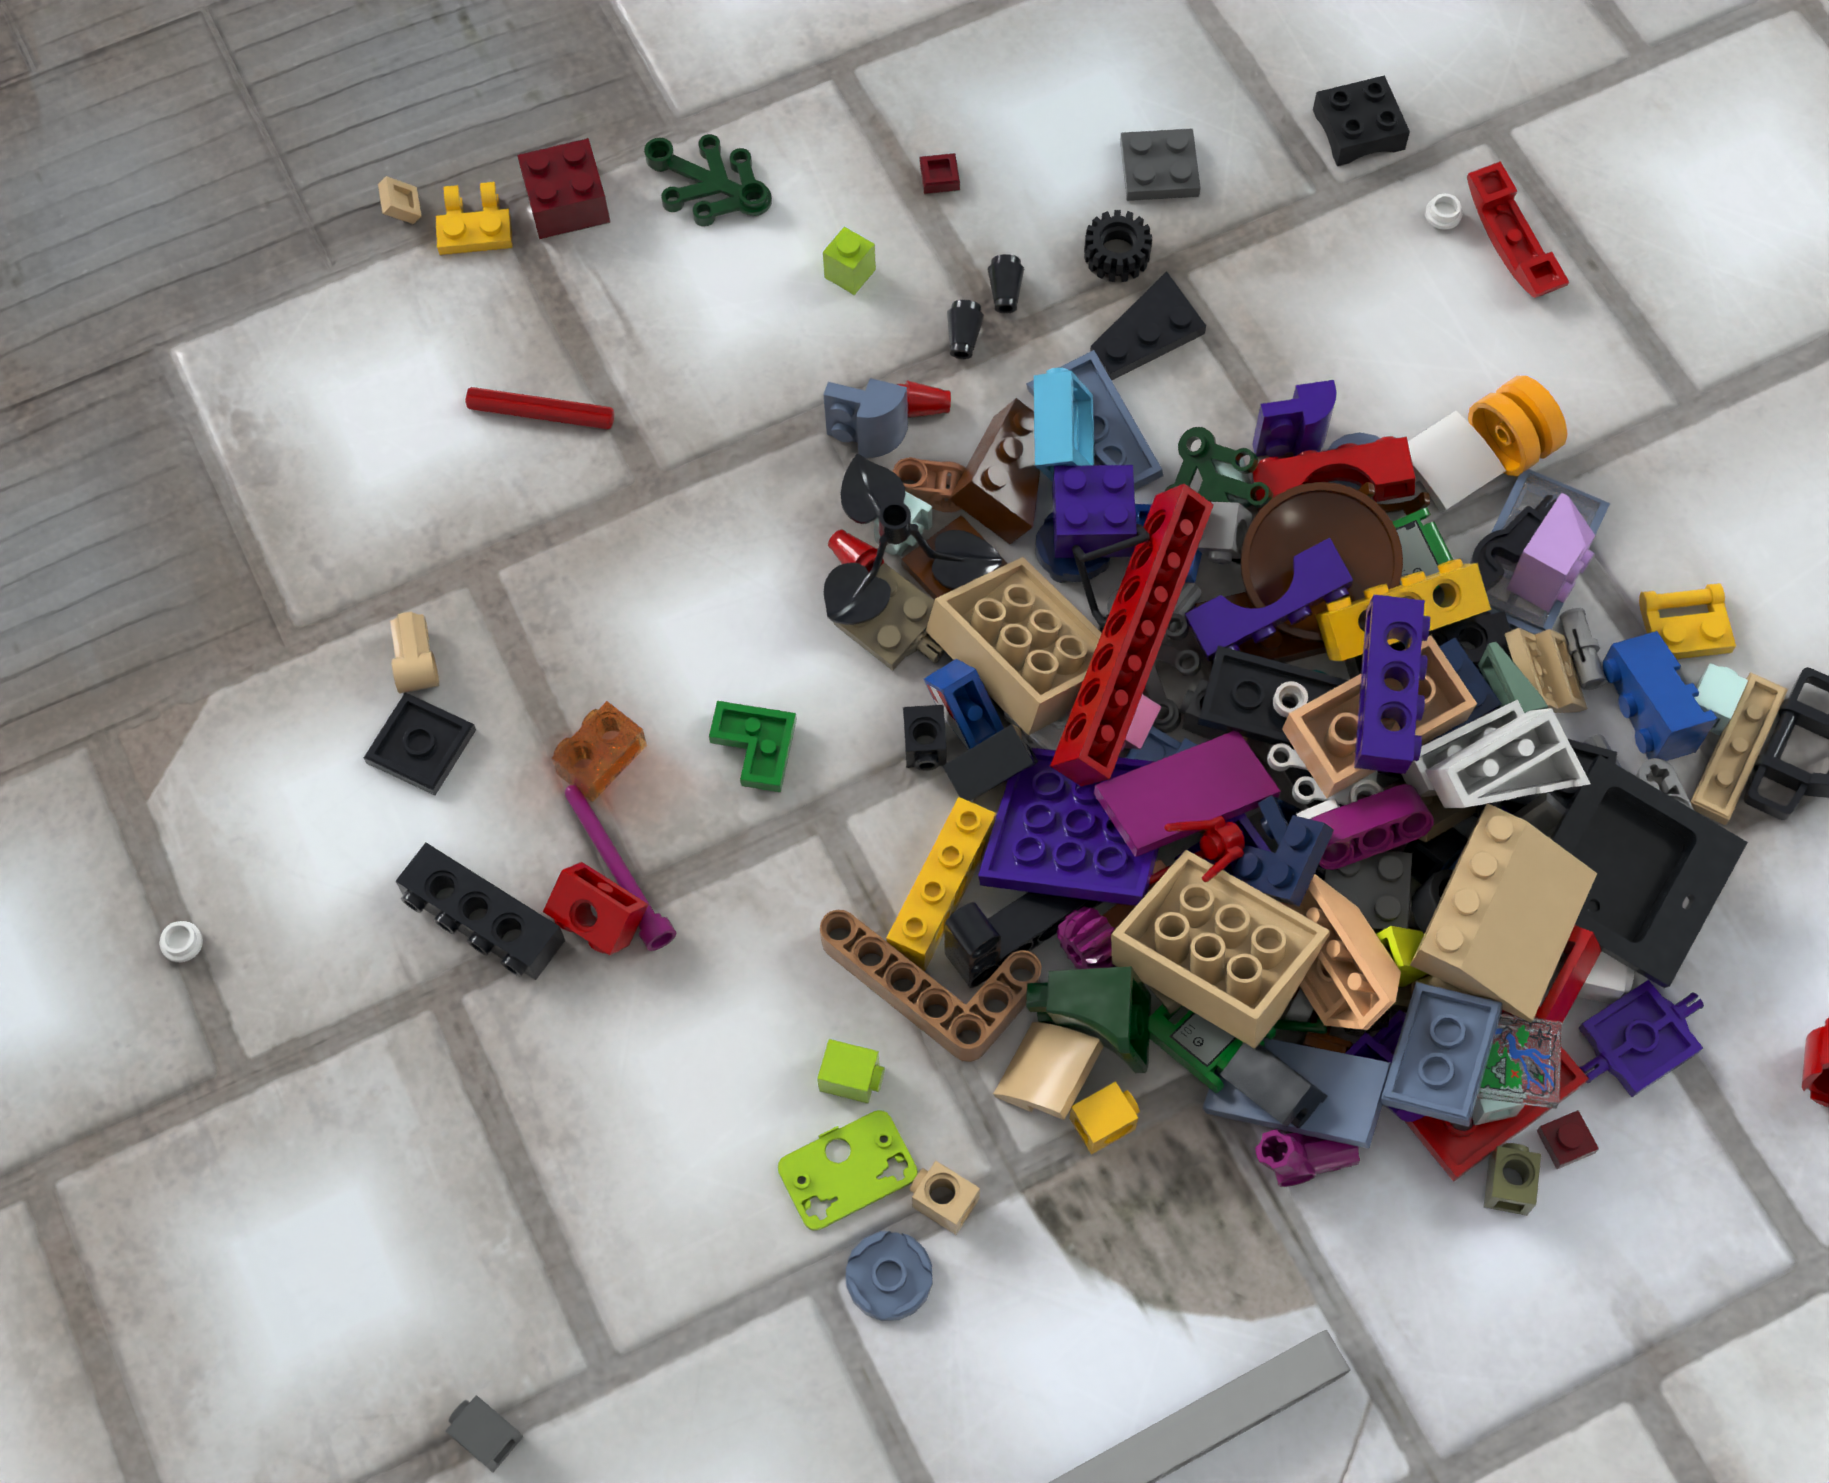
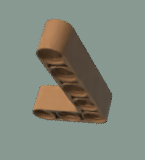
(927, 991)

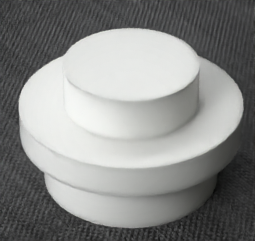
(1444, 211)
(180, 941)

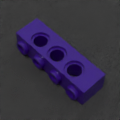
(1375, 745)

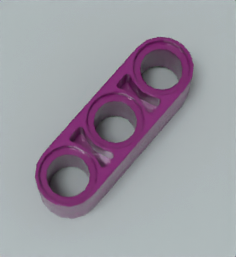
(1374, 825)

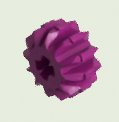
(1087, 939)

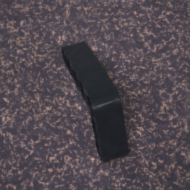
(981, 944)

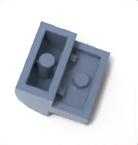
(870, 417)

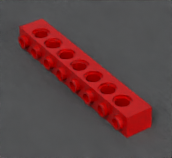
(1132, 637)

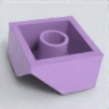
(1554, 556)

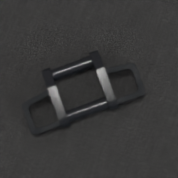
(1772, 767)

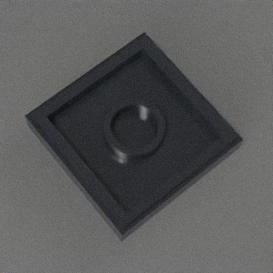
(420, 743)

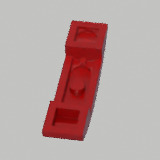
(1510, 232)

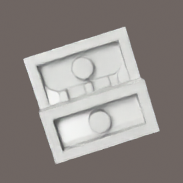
(1452, 460)

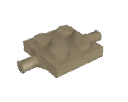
(900, 626)

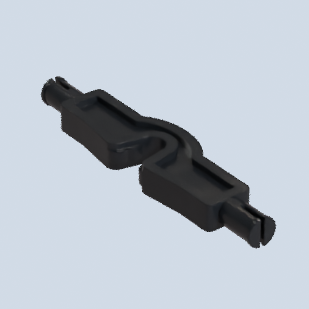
(1509, 542)

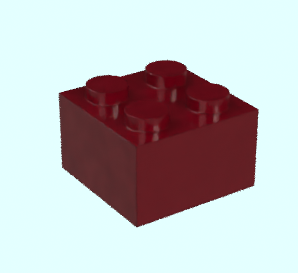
(564, 188)

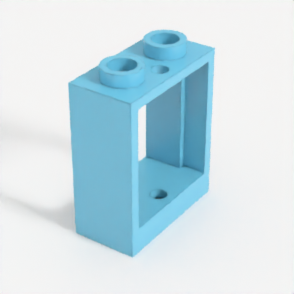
(1062, 421)

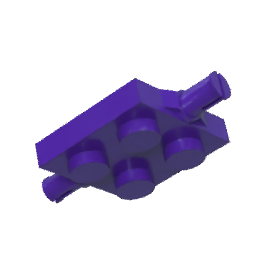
(1641, 1037)

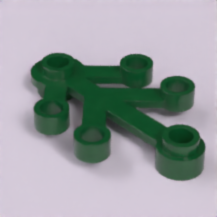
(709, 182)
(1214, 485)

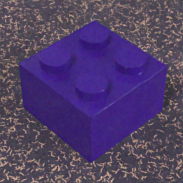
(1093, 508)

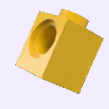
(1105, 1117)

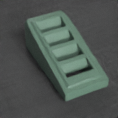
(1508, 680)

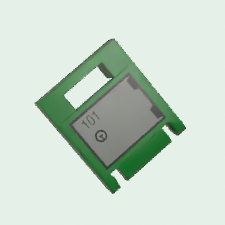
(1421, 544)
(1196, 1044)

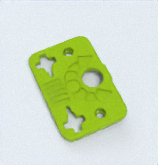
(849, 1181)

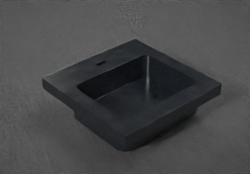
(1646, 863)

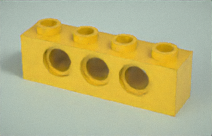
(1462, 599)
(942, 882)

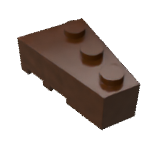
(1002, 476)

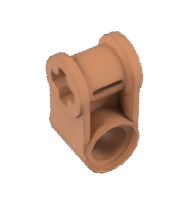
(931, 481)

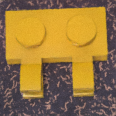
(473, 230)

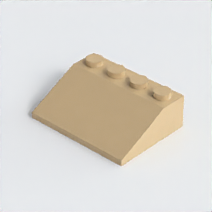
(1019, 639)
(1505, 914)
(1218, 948)

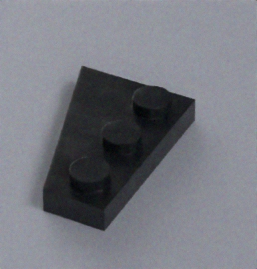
(1149, 329)

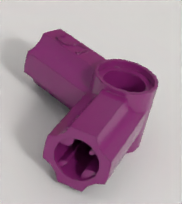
(1301, 1157)

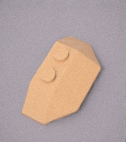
(1353, 973)

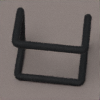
(1081, 557)

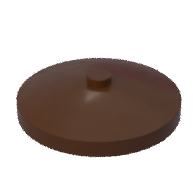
(1302, 520)

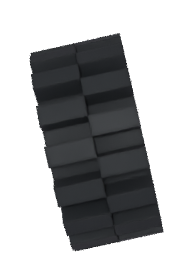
(1123, 229)

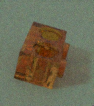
(607, 755)

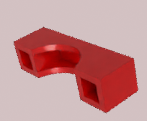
(1383, 463)

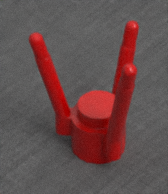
(1220, 842)

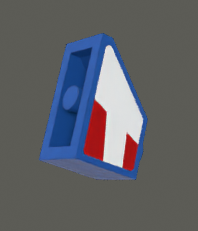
(965, 702)

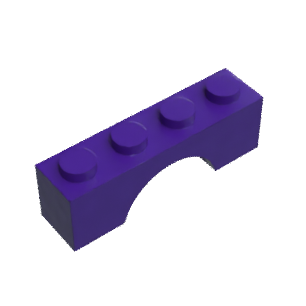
(1317, 578)

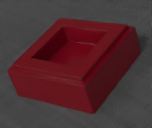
(939, 173)

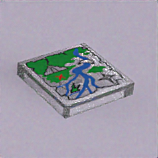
(1524, 1063)

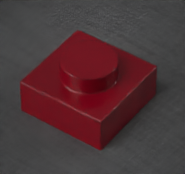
(1567, 1139)

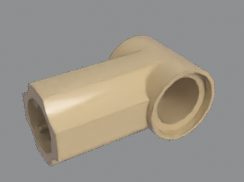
(413, 663)

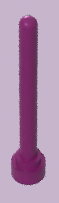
(655, 929)

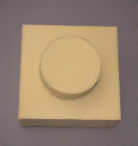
(399, 200)

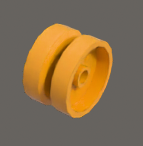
(1519, 423)

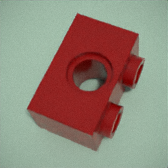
(616, 908)

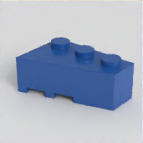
(1655, 698)

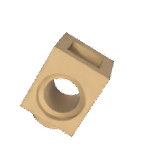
(948, 1215)

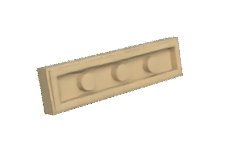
(1737, 749)

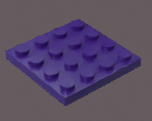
(1061, 840)

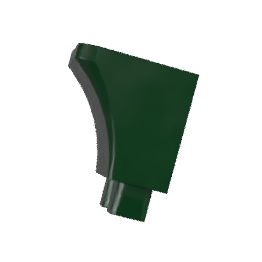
(1099, 1003)

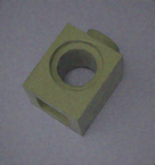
(1504, 1195)

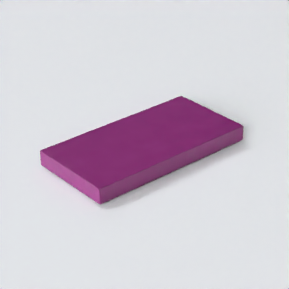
(1192, 785)

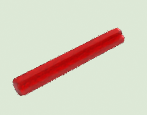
(539, 408)

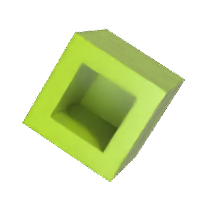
(849, 260)
(850, 1071)

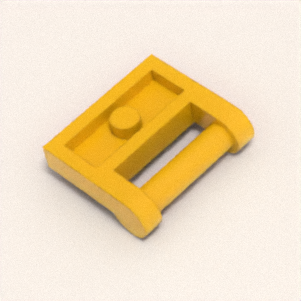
(1690, 634)

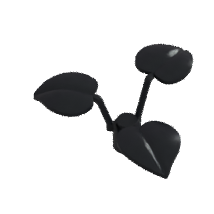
(875, 491)

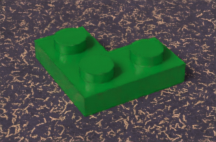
(764, 734)

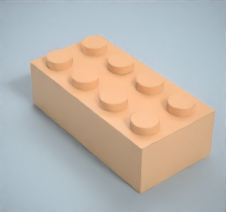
(1327, 726)

